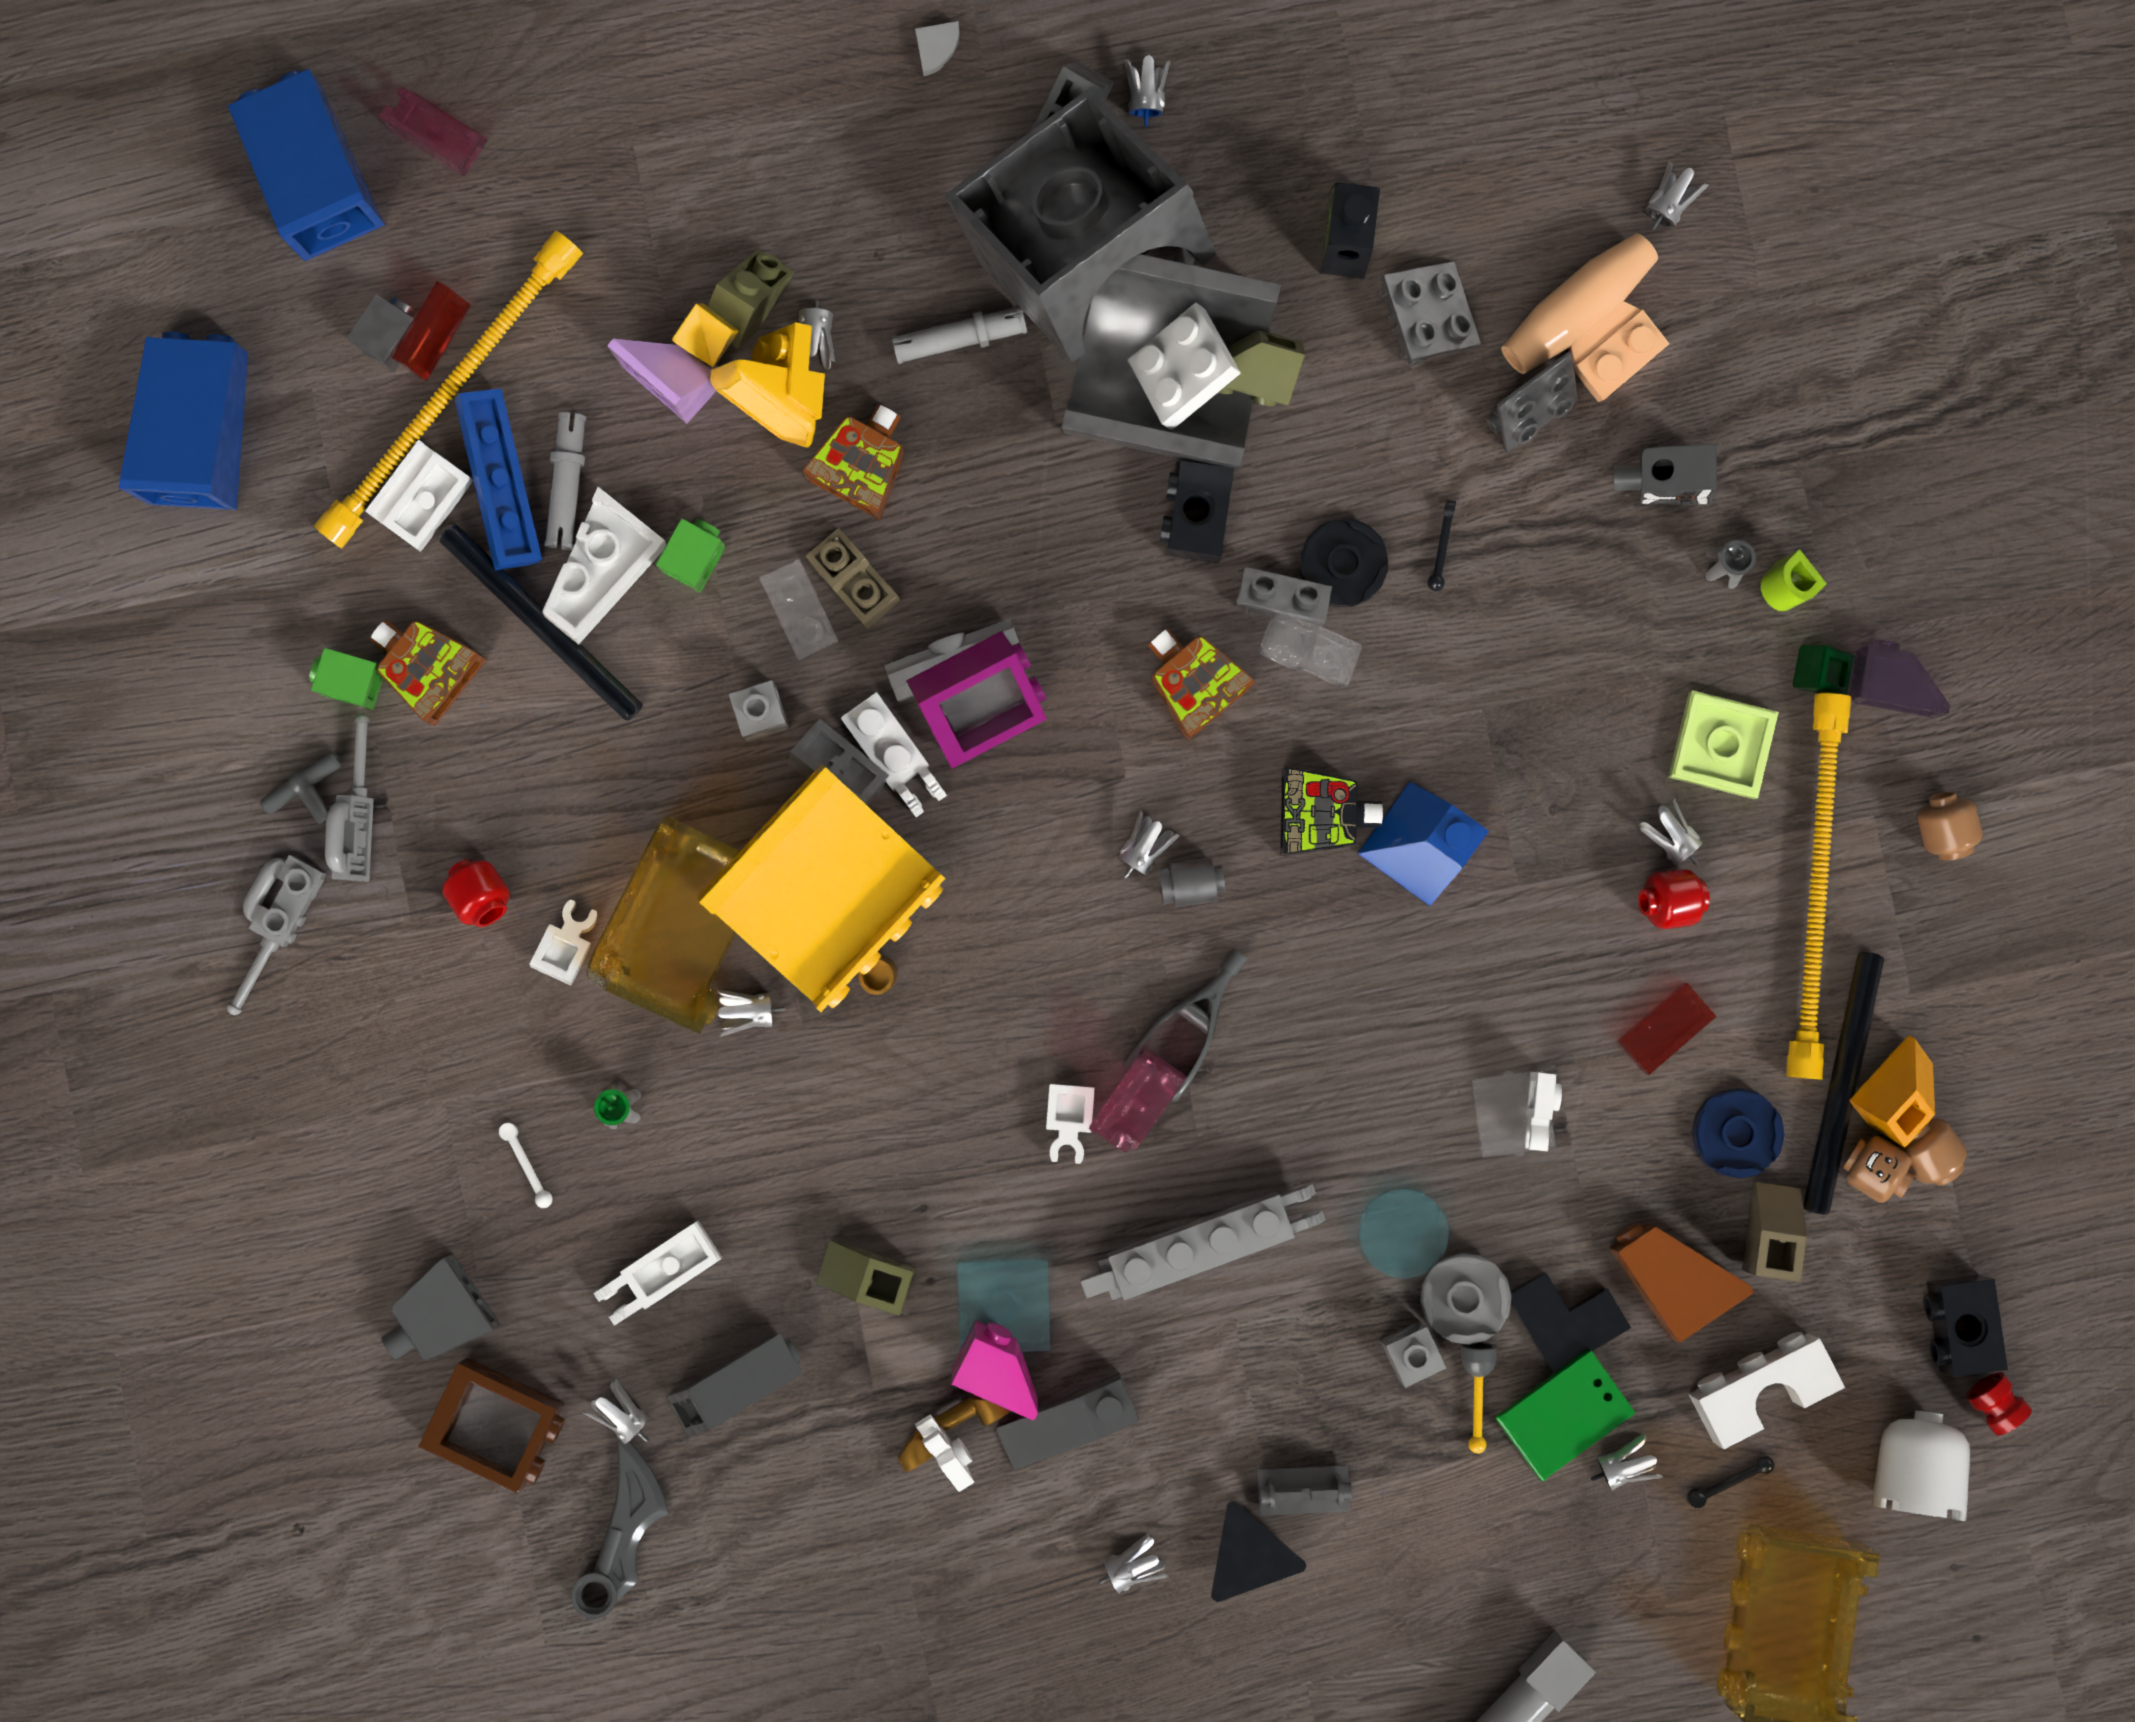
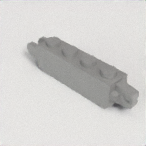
(1200, 1245)

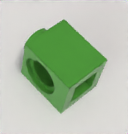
(692, 553)
(346, 678)

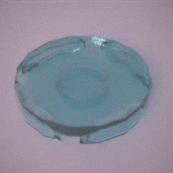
(1403, 1233)

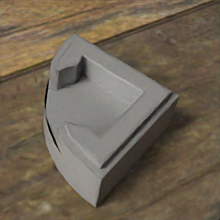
(937, 45)

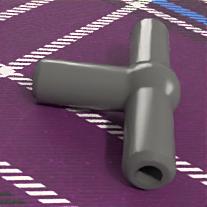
(302, 785)

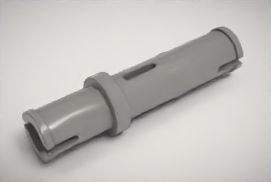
(959, 334)
(565, 483)

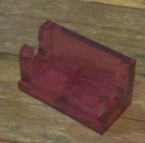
(433, 131)
(1138, 1101)

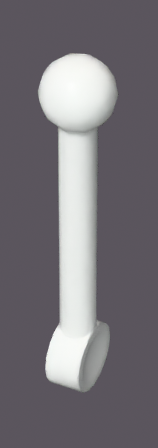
(509, 1133)

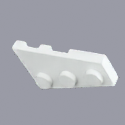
(604, 563)

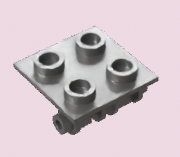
(1429, 312)
(1535, 403)

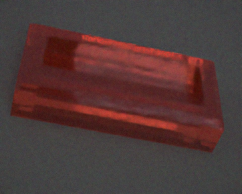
(431, 331)
(1666, 1028)

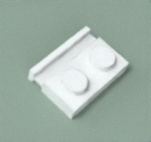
(419, 495)

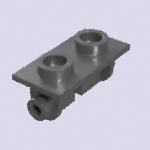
(1271, 592)
(1304, 1490)

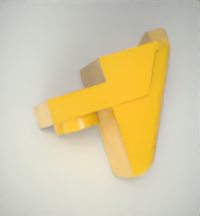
(777, 384)

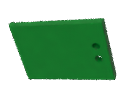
(1565, 1415)

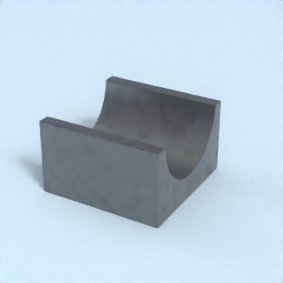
(1070, 211)
(1128, 313)

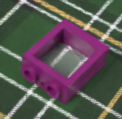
(981, 695)

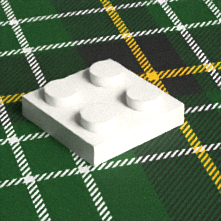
(1183, 366)

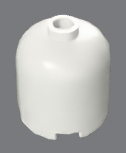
(1923, 1467)

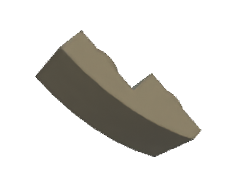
(853, 578)

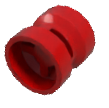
(1996, 1400)

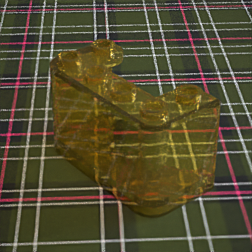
(1793, 1625)

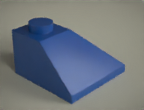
(1423, 842)

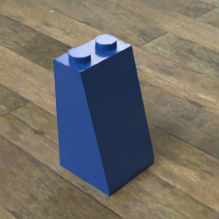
(304, 165)
(187, 423)

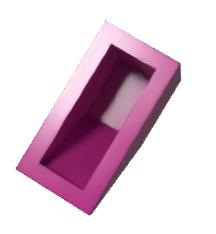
(995, 1370)

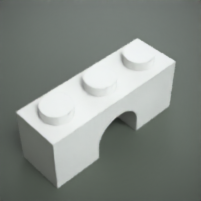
(1729, 1401)

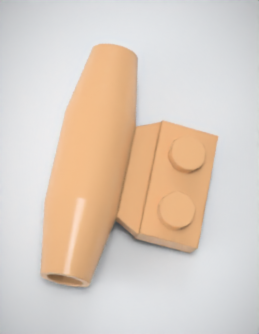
(1593, 321)

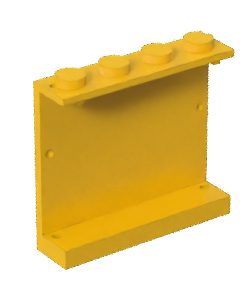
(822, 888)

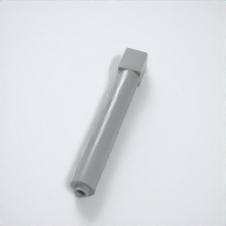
(1545, 1683)

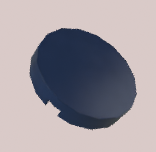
(1737, 1133)

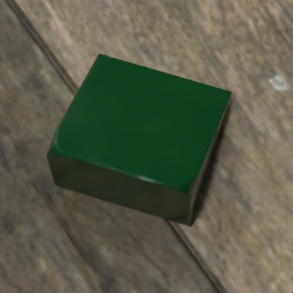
(1823, 669)

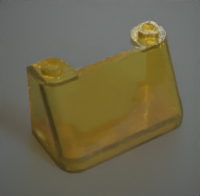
(660, 939)

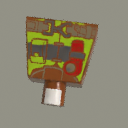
(860, 462)
(425, 667)
(1196, 681)

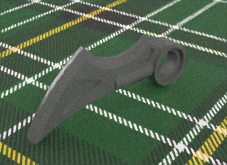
(636, 1507)

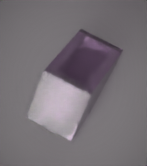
(1894, 682)

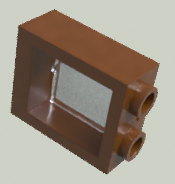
(498, 1426)

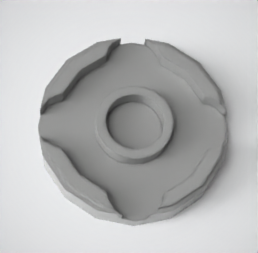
(1466, 1298)

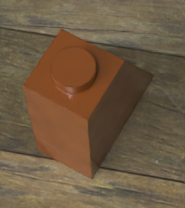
(1676, 1281)

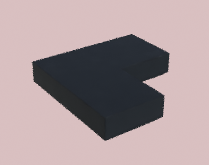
(1561, 1331)

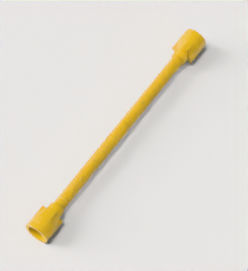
(552, 261)
(1831, 720)

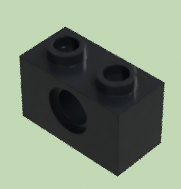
(1205, 485)
(1983, 1345)

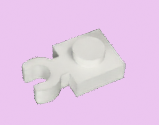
(563, 949)
(1543, 1099)
(1069, 1112)
(950, 1454)

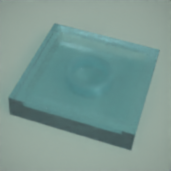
(1006, 1294)

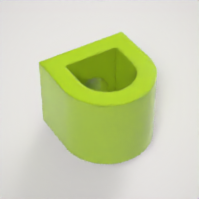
(1791, 582)

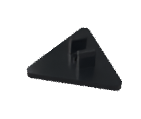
(1250, 1556)

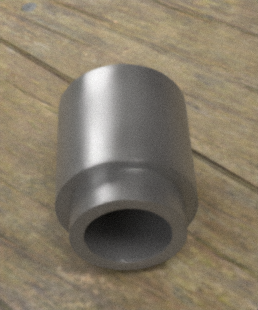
(1191, 882)

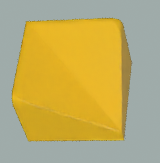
(705, 334)

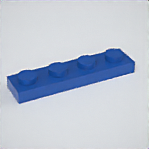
(498, 479)

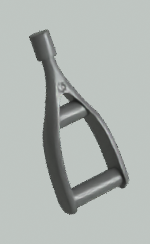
(1196, 1015)

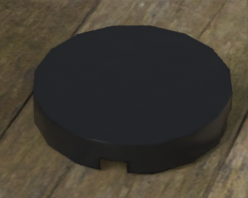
(1347, 558)

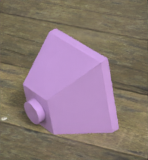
(668, 373)

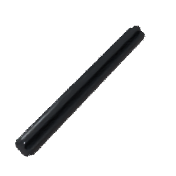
(531, 614)
(1843, 1083)

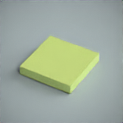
(1723, 744)

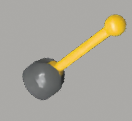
(1478, 1361)

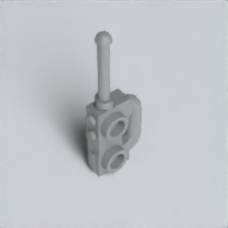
(351, 820)
(281, 920)

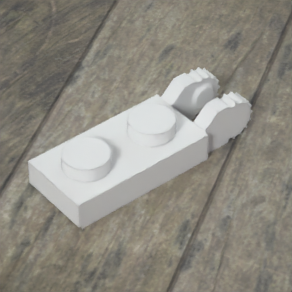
(890, 749)
(663, 1270)

